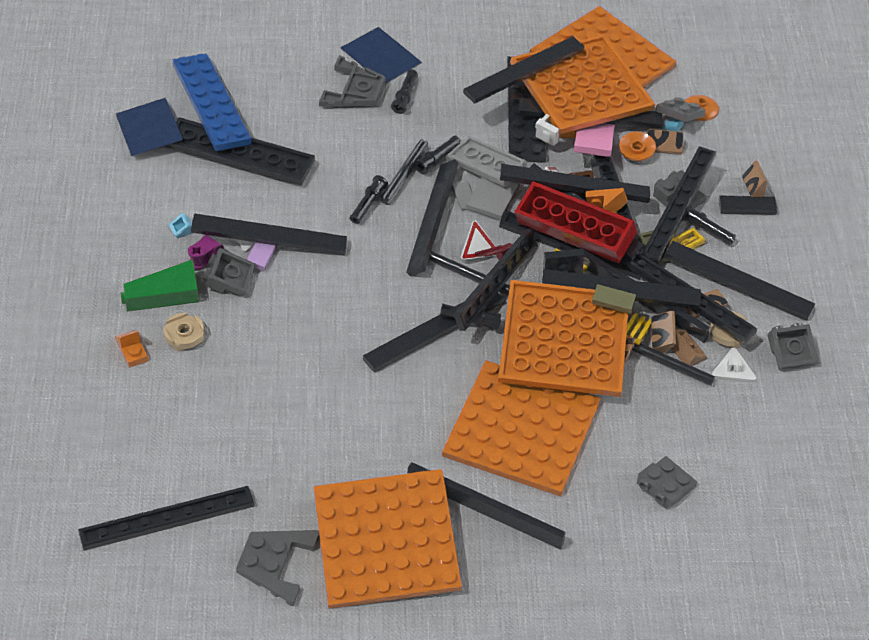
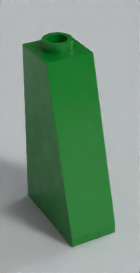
(162, 289)

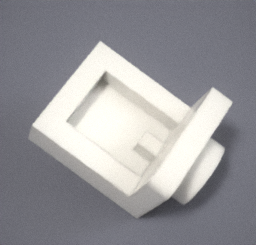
(546, 131)

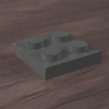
(680, 110)

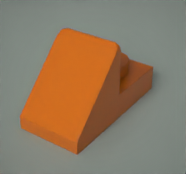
(607, 199)
(131, 348)

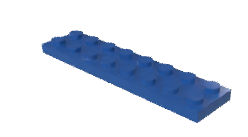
(211, 102)

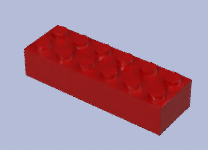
(576, 222)

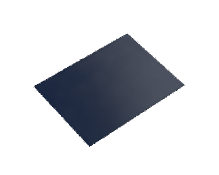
(381, 54)
(148, 126)

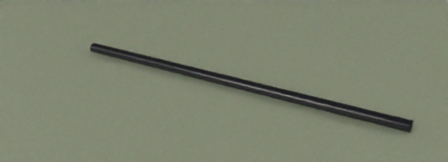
(641, 349)

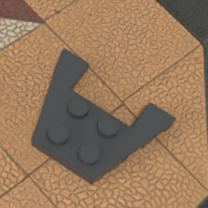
(360, 90)
(266, 556)

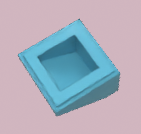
(672, 124)
(181, 226)

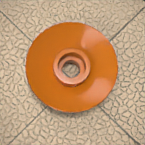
(706, 103)
(637, 146)

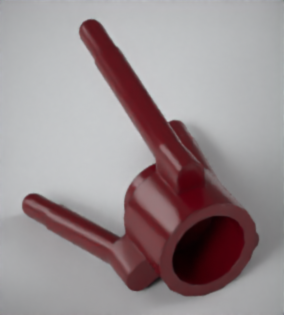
(499, 251)

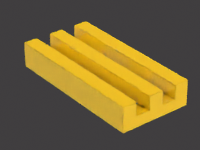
(692, 242)
(640, 321)

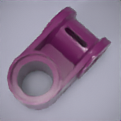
(203, 250)

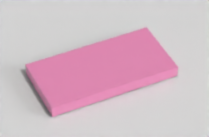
(595, 140)

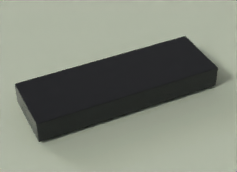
(747, 205)

